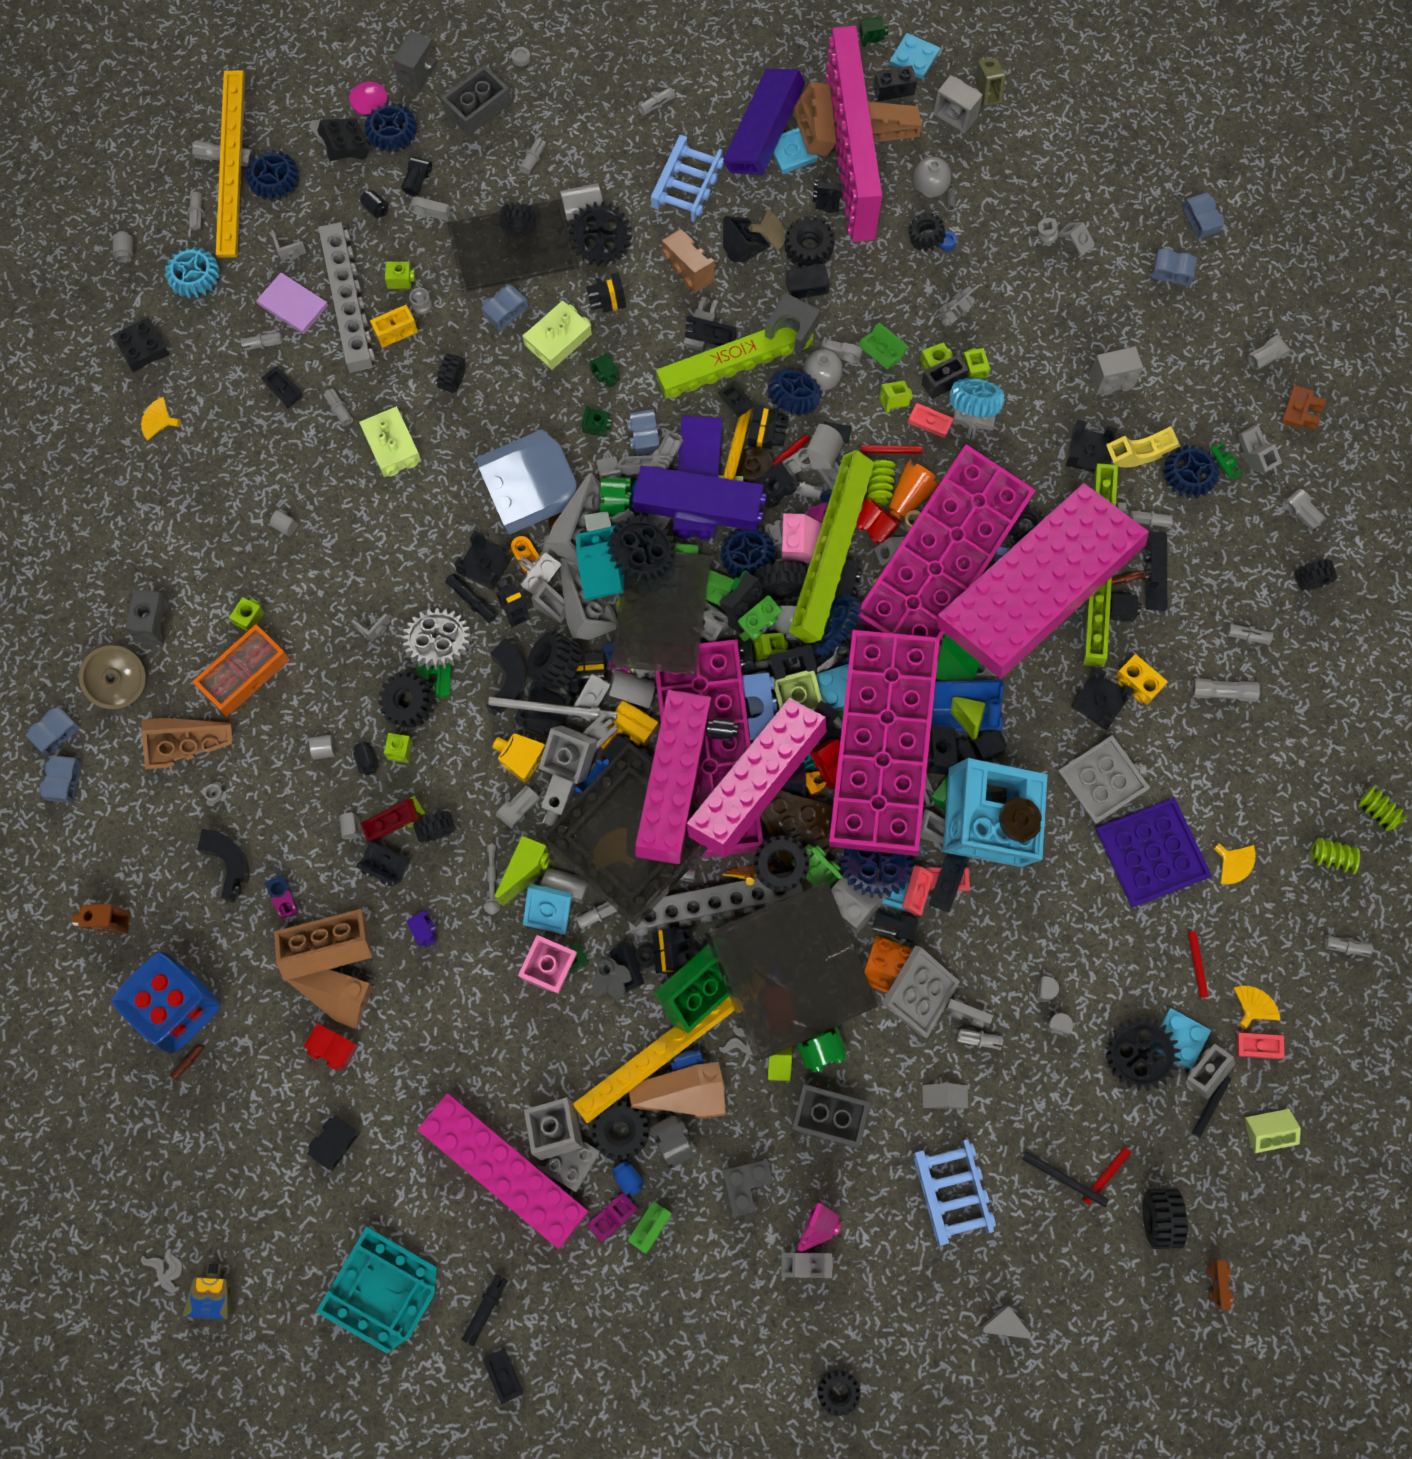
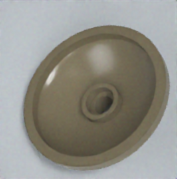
(127, 673)

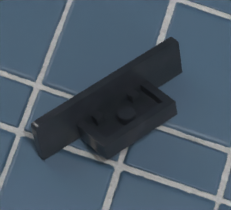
(1156, 571)

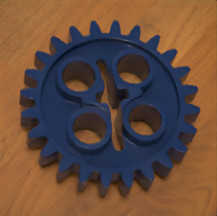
(842, 619)
(857, 867)

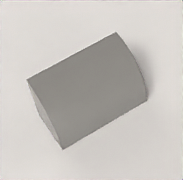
(579, 197)
(824, 447)
(631, 688)
(566, 882)

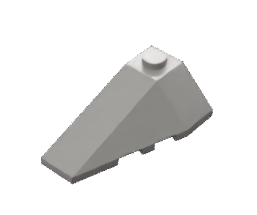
(571, 520)
(584, 617)

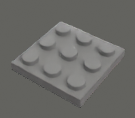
(1103, 779)
(921, 992)

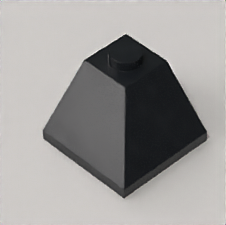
(739, 241)

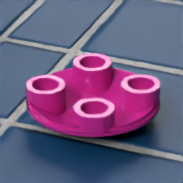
(367, 97)

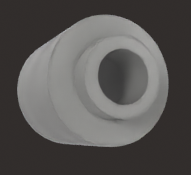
(122, 246)

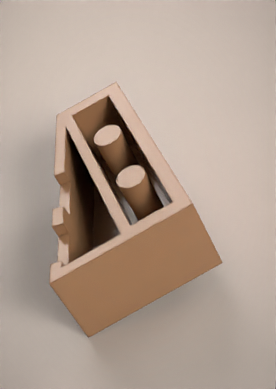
(816, 119)
(894, 121)
(688, 261)

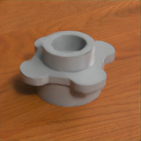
(208, 793)

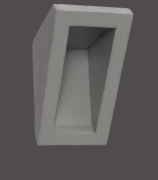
(549, 602)
(932, 827)
(945, 1096)
(1006, 1323)

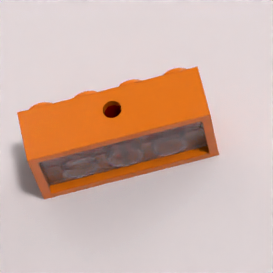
(241, 670)

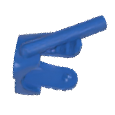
(598, 768)

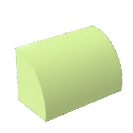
(1272, 1130)

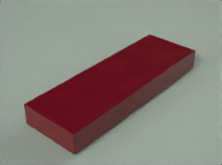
(390, 820)

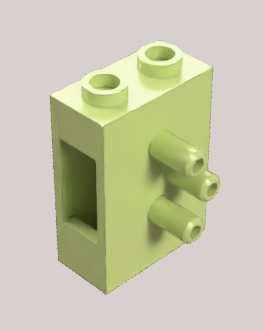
(557, 334)
(390, 442)

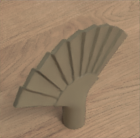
(771, 229)

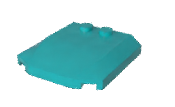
(380, 1291)

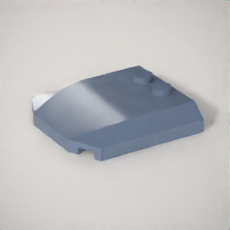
(528, 480)

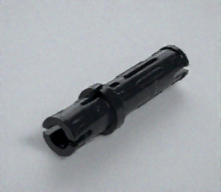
(477, 603)
(484, 1310)

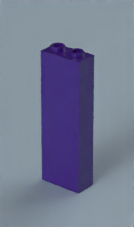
(764, 121)
(699, 456)
(699, 498)

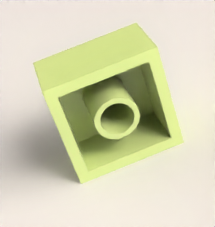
(800, 687)

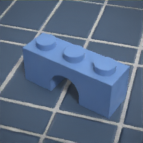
(760, 686)

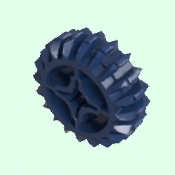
(390, 133)
(281, 181)
(794, 391)
(1187, 477)
(732, 552)

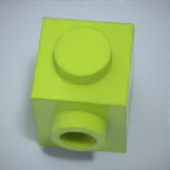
(399, 275)

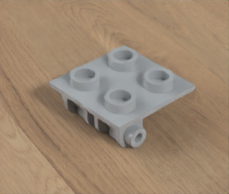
(958, 306)
(572, 1166)

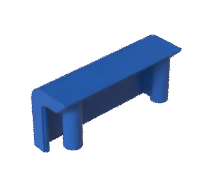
(983, 691)

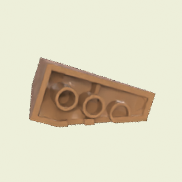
(174, 739)
(335, 994)
(691, 1091)

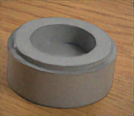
(520, 56)

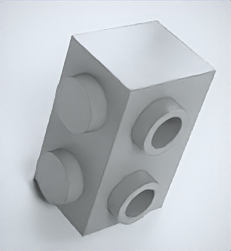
(1210, 1071)

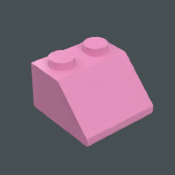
(799, 537)
(547, 964)

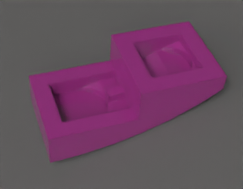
(612, 1217)

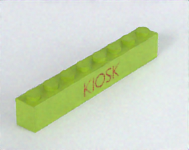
(725, 361)

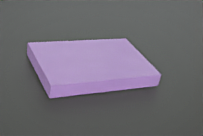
(292, 303)

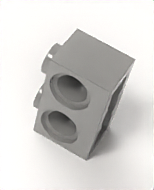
(714, 623)

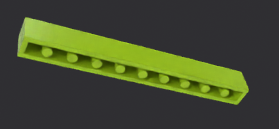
(831, 547)
(1098, 604)

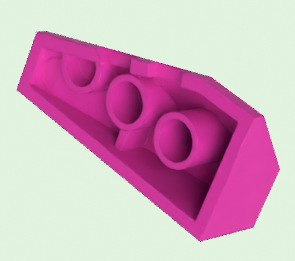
(819, 1227)

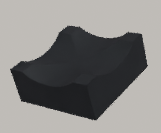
(343, 138)
(140, 344)
(742, 600)

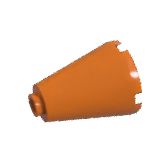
(912, 490)

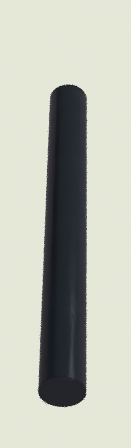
(1065, 1179)

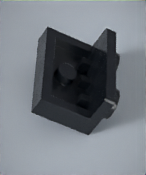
(826, 195)
(383, 864)

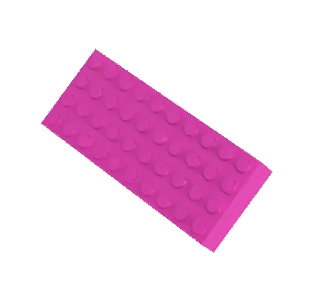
(853, 134)
(945, 546)
(1042, 580)
(720, 679)
(884, 743)

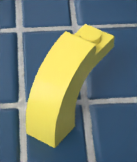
(1138, 452)

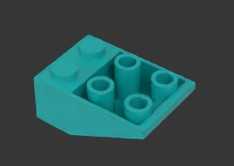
(595, 569)

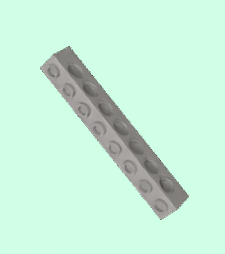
(332, 236)
(706, 913)

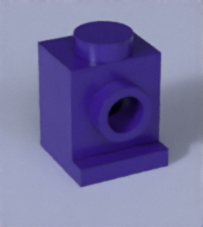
(422, 930)

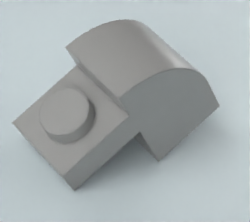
(1256, 453)
(806, 1265)

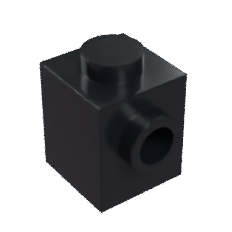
(1124, 607)
(989, 745)

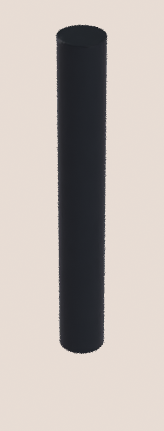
(1211, 1107)

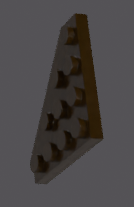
(800, 819)

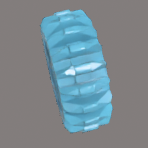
(190, 265)
(976, 397)

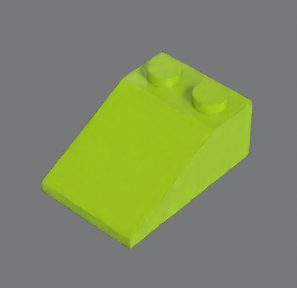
(525, 867)

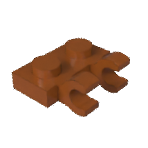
(1297, 407)
(1220, 1274)

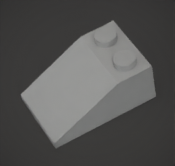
(855, 907)

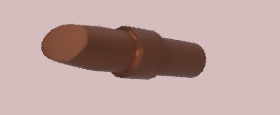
(1127, 577)
(186, 1062)

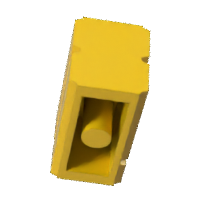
(635, 724)

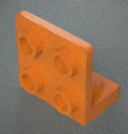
(885, 963)

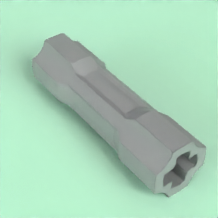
(209, 151)
(1220, 689)

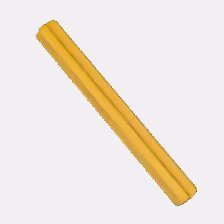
(737, 445)

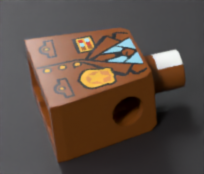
(102, 919)

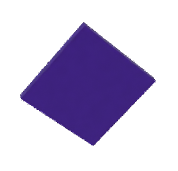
(1153, 852)

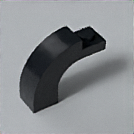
(510, 661)
(237, 866)

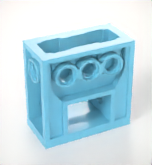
(973, 822)

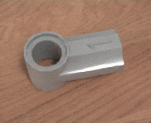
(1271, 351)
(670, 446)
(1300, 505)
(515, 811)

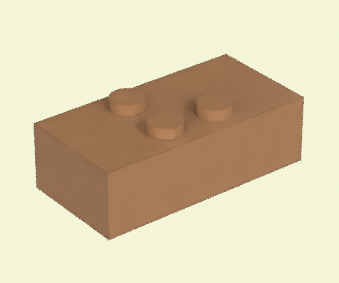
(322, 944)

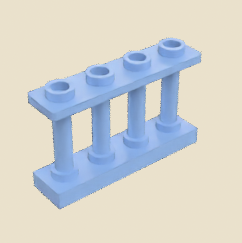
(675, 165)
(937, 1208)

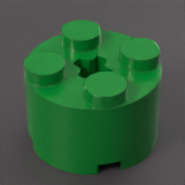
(615, 495)
(822, 1050)

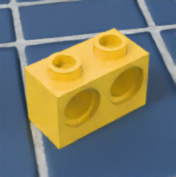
(394, 326)
(1144, 676)

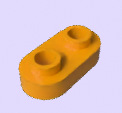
(529, 553)

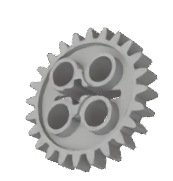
(436, 638)

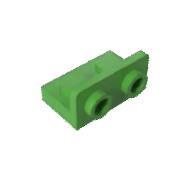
(649, 1227)

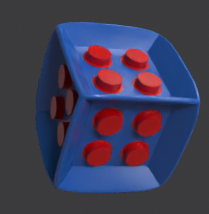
(165, 1002)

